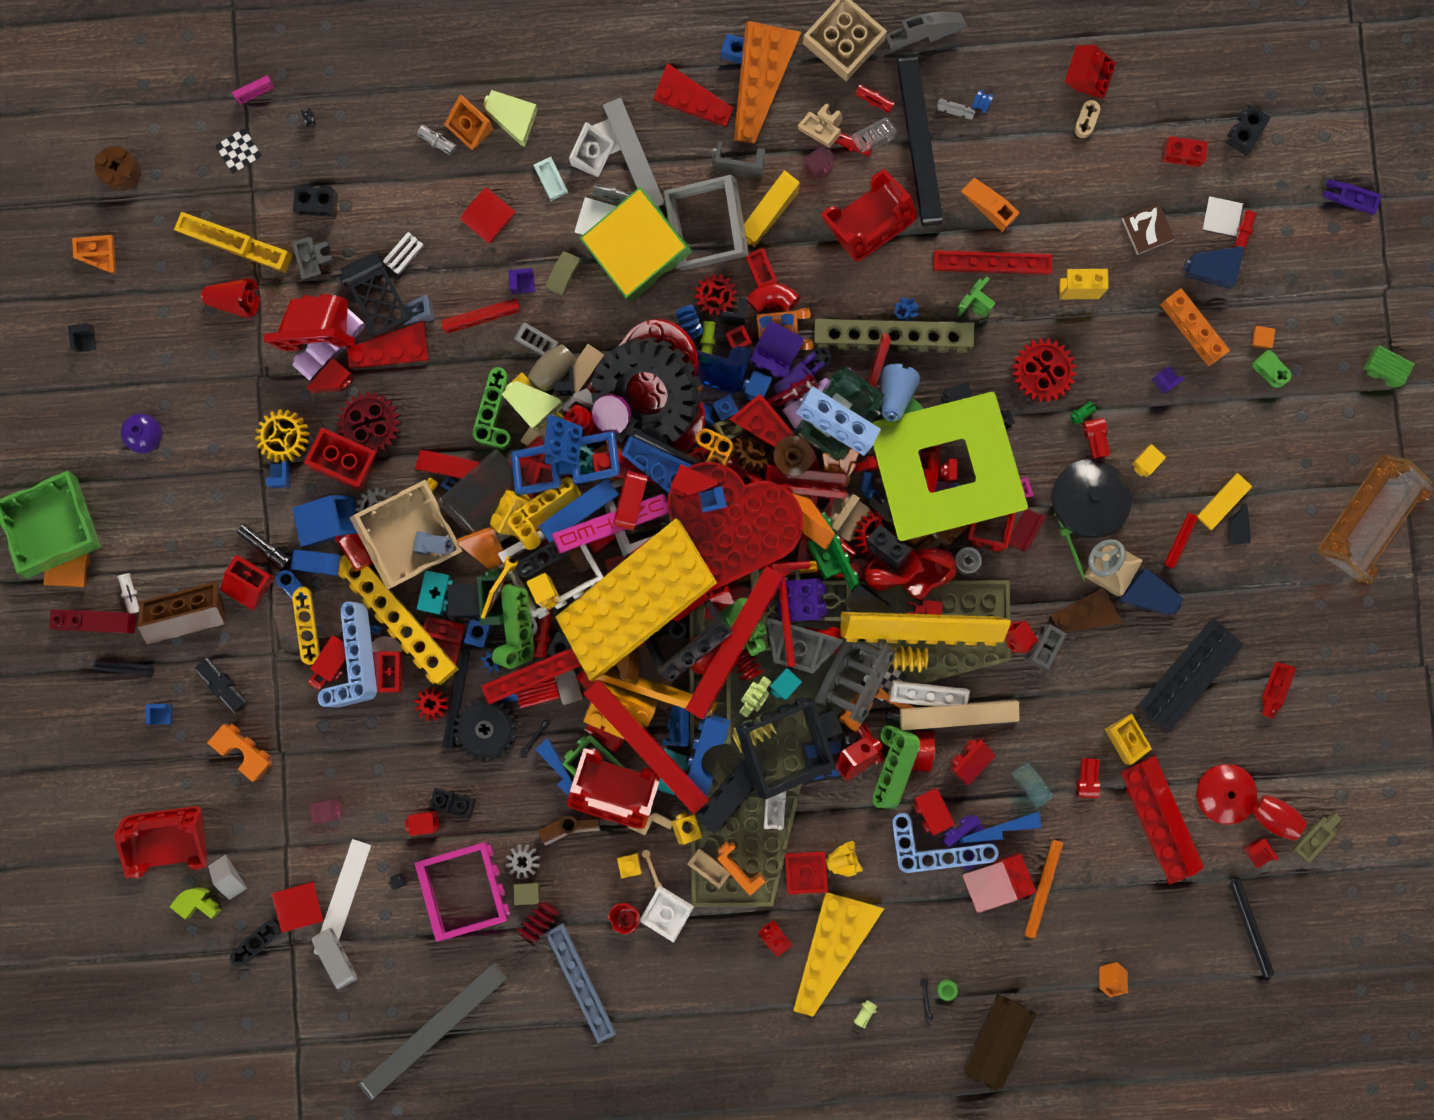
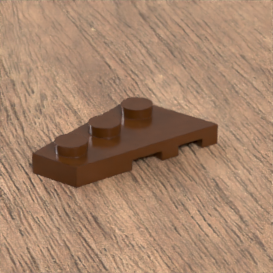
(1087, 613)

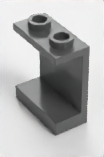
(738, 168)

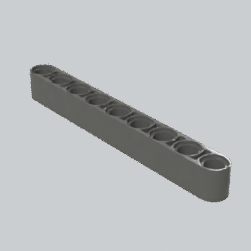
(432, 1031)

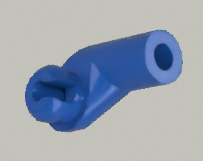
(866, 487)

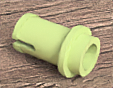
(865, 1013)

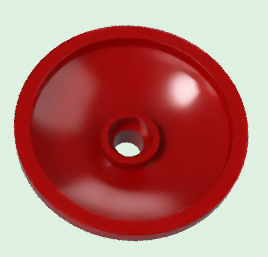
(1214, 789)

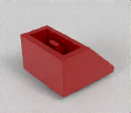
(1090, 71)
(245, 582)
(388, 671)
(971, 761)

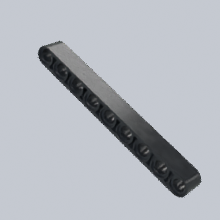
(919, 140)

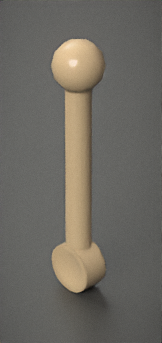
(646, 854)

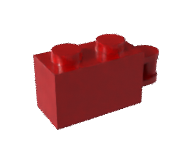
(329, 663)

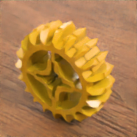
(274, 439)

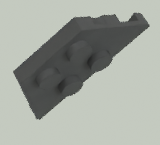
(810, 647)

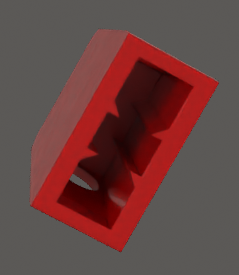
(857, 757)

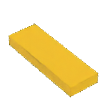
(1224, 501)

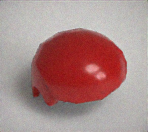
(624, 918)

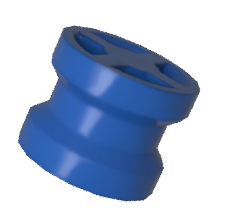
(982, 101)

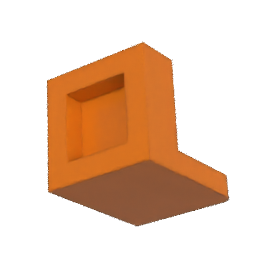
(1113, 979)

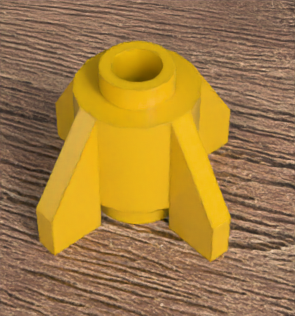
(844, 860)

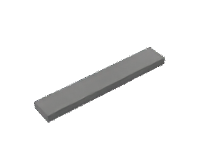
(632, 149)

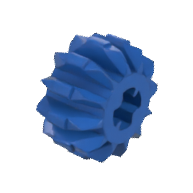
(689, 321)

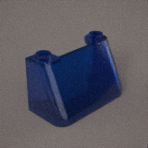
(722, 372)

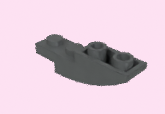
(930, 25)

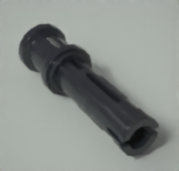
(270, 554)

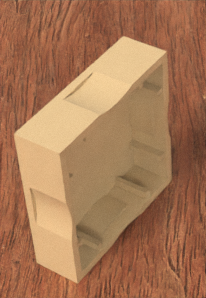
(390, 533)

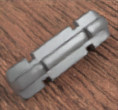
(955, 109)

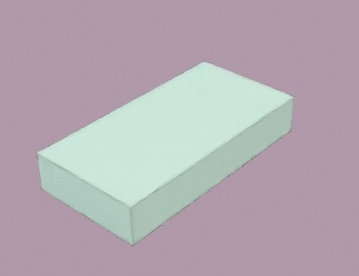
(550, 179)

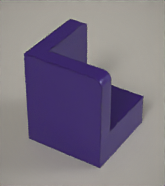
(521, 280)
(1166, 380)

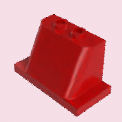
(312, 321)

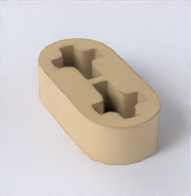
(1083, 117)

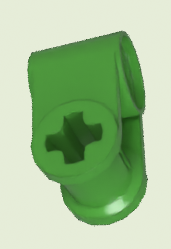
(1270, 367)

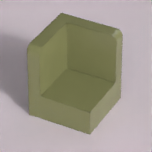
(526, 894)

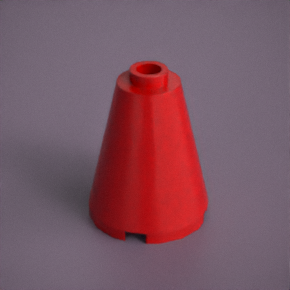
(233, 297)

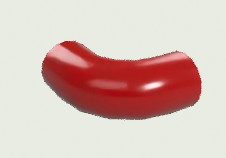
(773, 293)

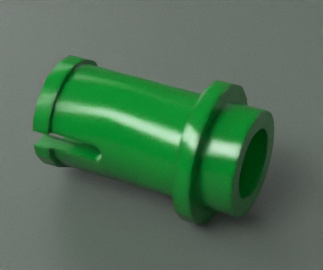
(1082, 413)

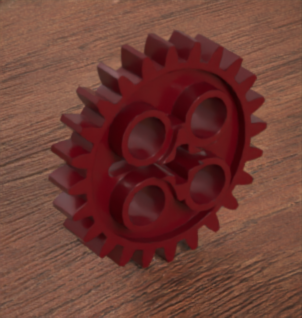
(365, 406)

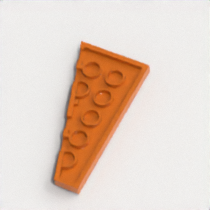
(762, 68)

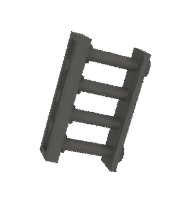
(838, 670)

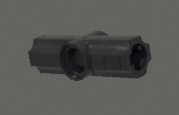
(221, 685)

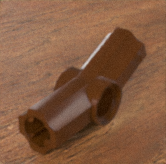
(942, 539)
(556, 830)

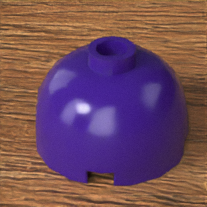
(141, 433)

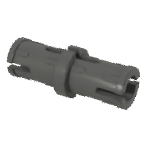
(609, 193)

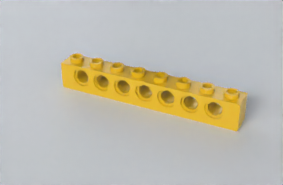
(445, 666)

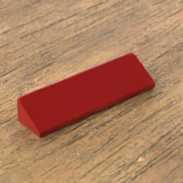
(480, 316)

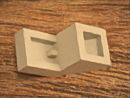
(656, 817)

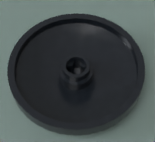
(1091, 498)

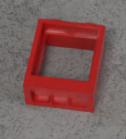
(994, 546)

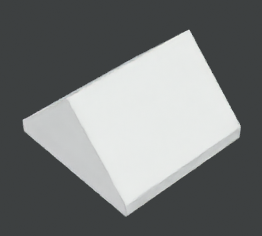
(591, 150)

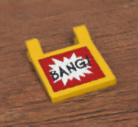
(498, 586)

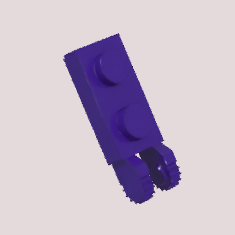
(1353, 197)
(798, 373)

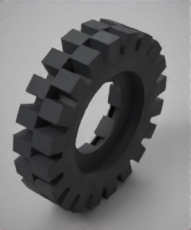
(666, 364)

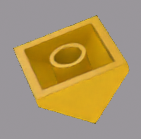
(1128, 739)

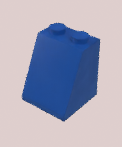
(325, 519)

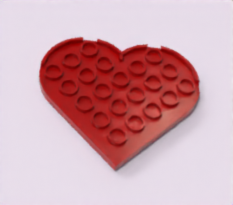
(647, 390)
(752, 532)

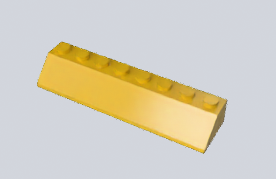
(923, 627)

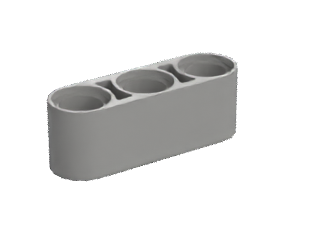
(334, 958)

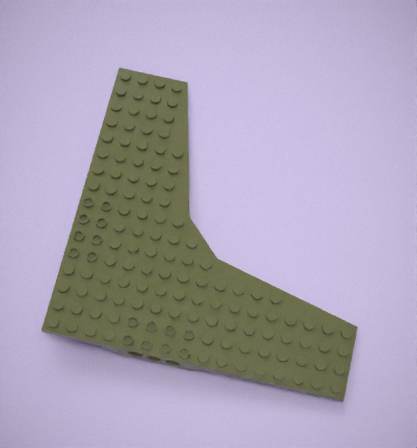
(782, 754)

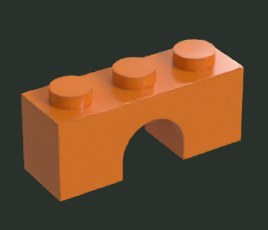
(254, 762)

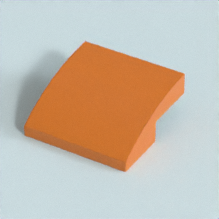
(70, 573)

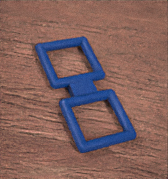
(565, 468)

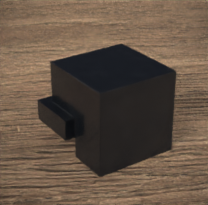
(462, 601)

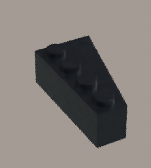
(728, 797)

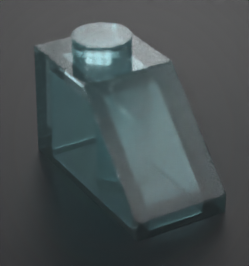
(1032, 785)

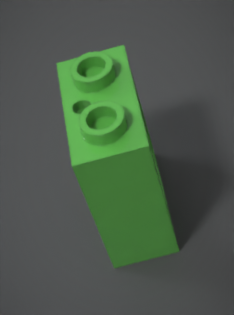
(583, 743)

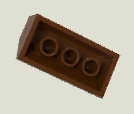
(181, 613)

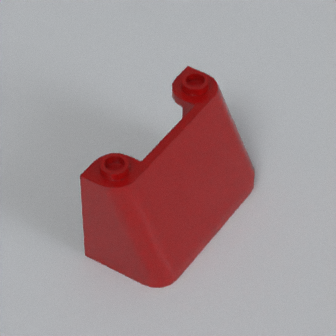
(872, 217)
(613, 790)
(161, 839)

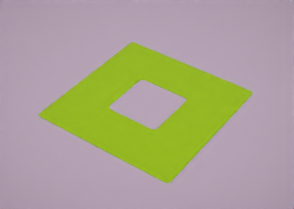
(997, 481)

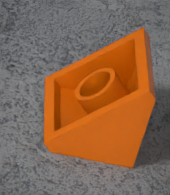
(468, 123)

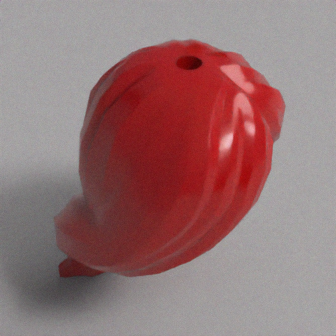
(938, 568)
(883, 577)

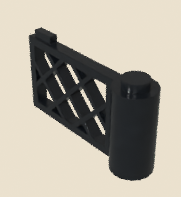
(367, 270)

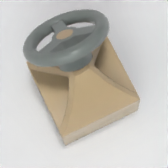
(1112, 566)

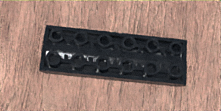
(1189, 676)

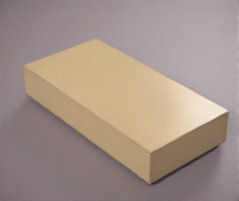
(709, 868)

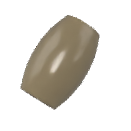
(552, 368)

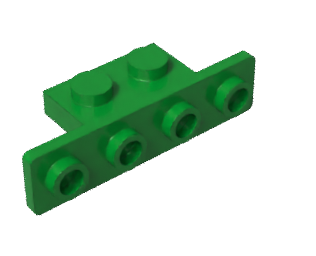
(833, 559)

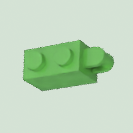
(731, 613)

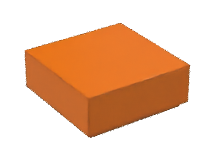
(1263, 337)

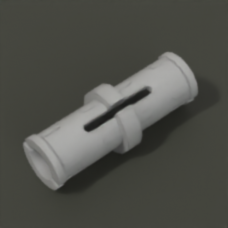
(436, 140)

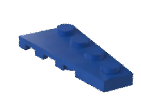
(653, 462)

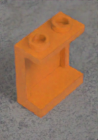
(747, 884)

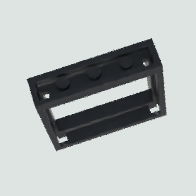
(695, 649)
(819, 739)

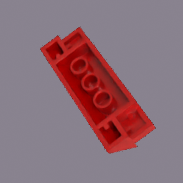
(1161, 820)

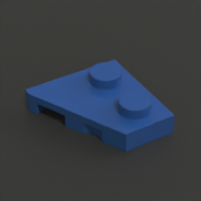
(678, 726)

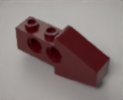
(92, 621)

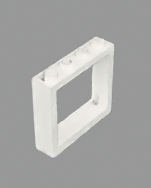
(575, 593)

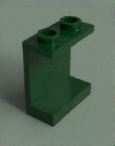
(485, 583)

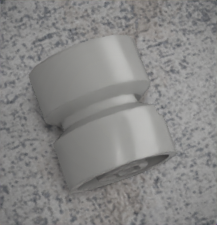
(967, 561)

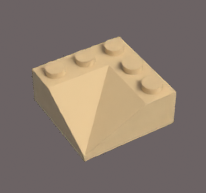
(844, 37)

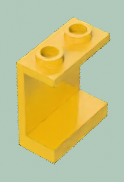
(1083, 284)

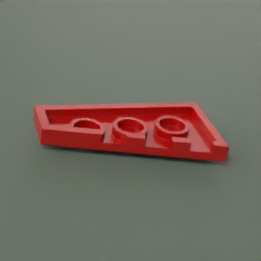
(397, 347)

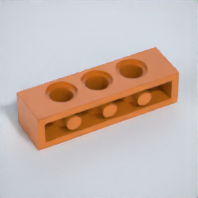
(1194, 327)

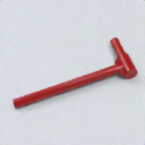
(784, 568)

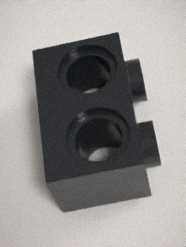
(1249, 131)
(314, 206)
(888, 548)

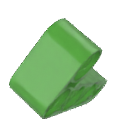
(495, 407)
(518, 629)
(897, 766)

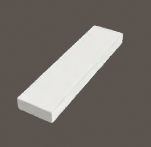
(927, 694)

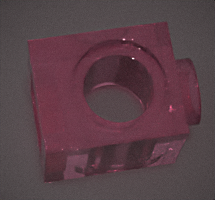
(325, 811)

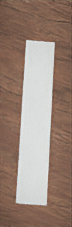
(346, 887)

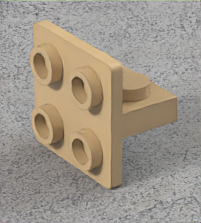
(846, 514)

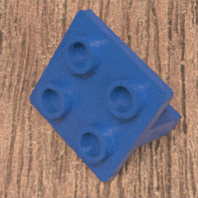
(562, 441)

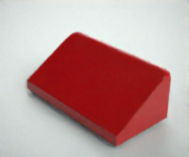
(722, 595)

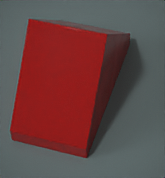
(926, 751)

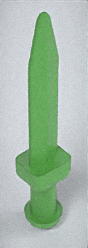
(1064, 531)

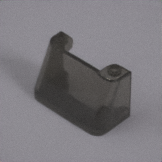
(479, 493)

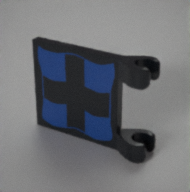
(836, 747)

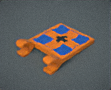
(788, 320)

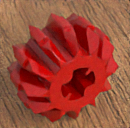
(433, 697)

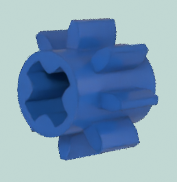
(906, 309)
(487, 664)

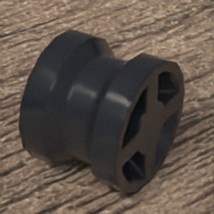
(822, 353)

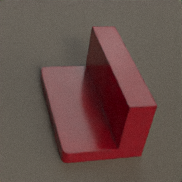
(1026, 530)

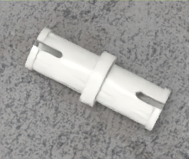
(125, 580)

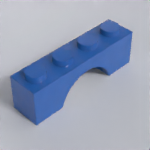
(713, 733)

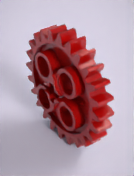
(1058, 359)

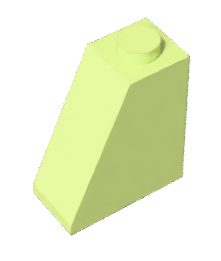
(511, 114)
(532, 403)

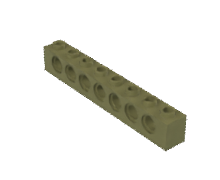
(963, 331)

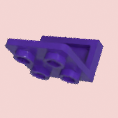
(776, 349)
(805, 600)
(968, 825)

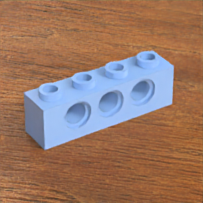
(838, 421)

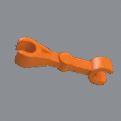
(883, 695)

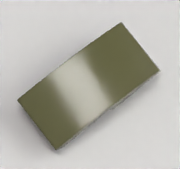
(562, 273)

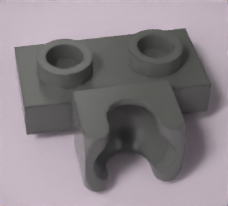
(311, 257)

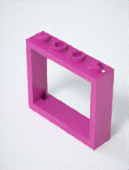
(430, 898)

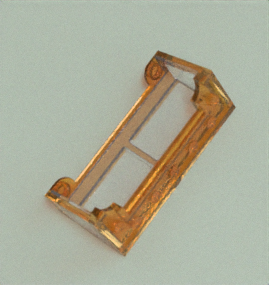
(1375, 516)

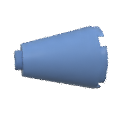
(898, 387)

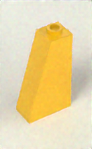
(771, 207)

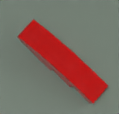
(763, 274)
(930, 463)

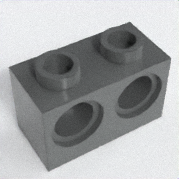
(1046, 647)

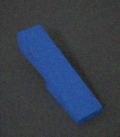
(549, 753)
(1029, 821)

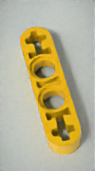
(306, 625)

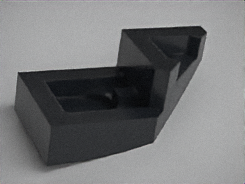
(1239, 527)

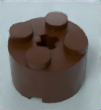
(117, 158)

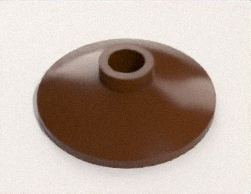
(801, 451)

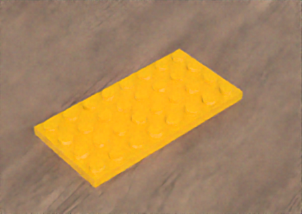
(635, 600)

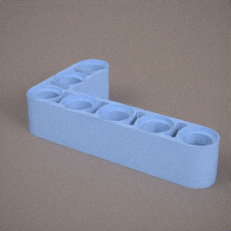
(358, 660)
(937, 854)

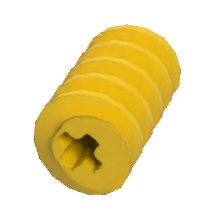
(910, 658)

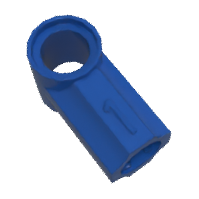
(290, 589)

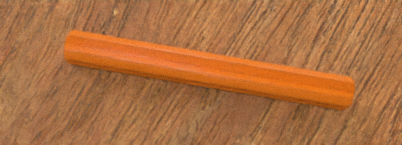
(1043, 889)

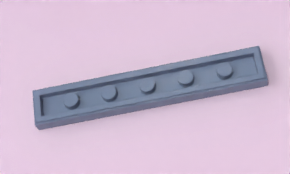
(580, 983)

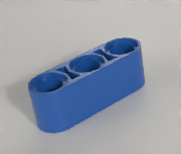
(315, 562)

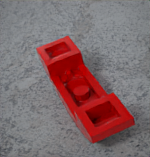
(444, 464)

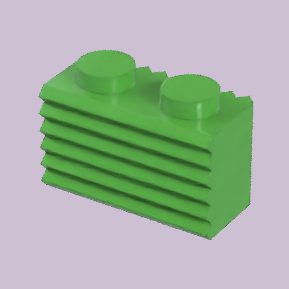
(1388, 367)

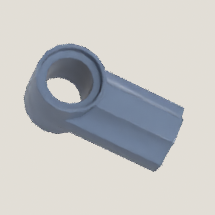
(428, 543)

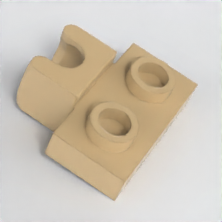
(822, 127)

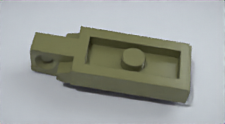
(1317, 837)

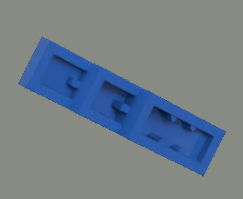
(579, 509)

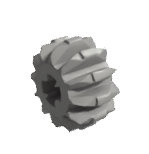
(515, 861)

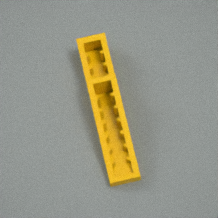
(234, 242)

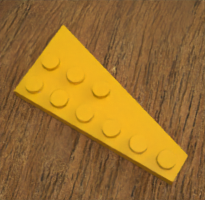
(837, 936)

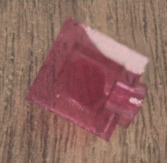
(819, 162)

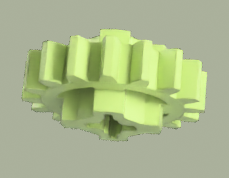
(755, 697)

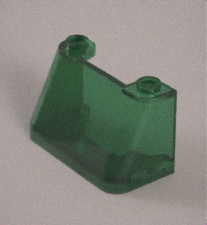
(856, 391)

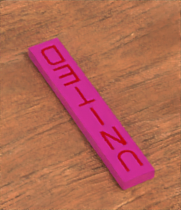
(603, 525)

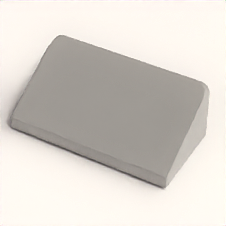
(568, 687)

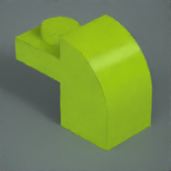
(194, 899)

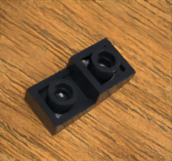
(452, 803)

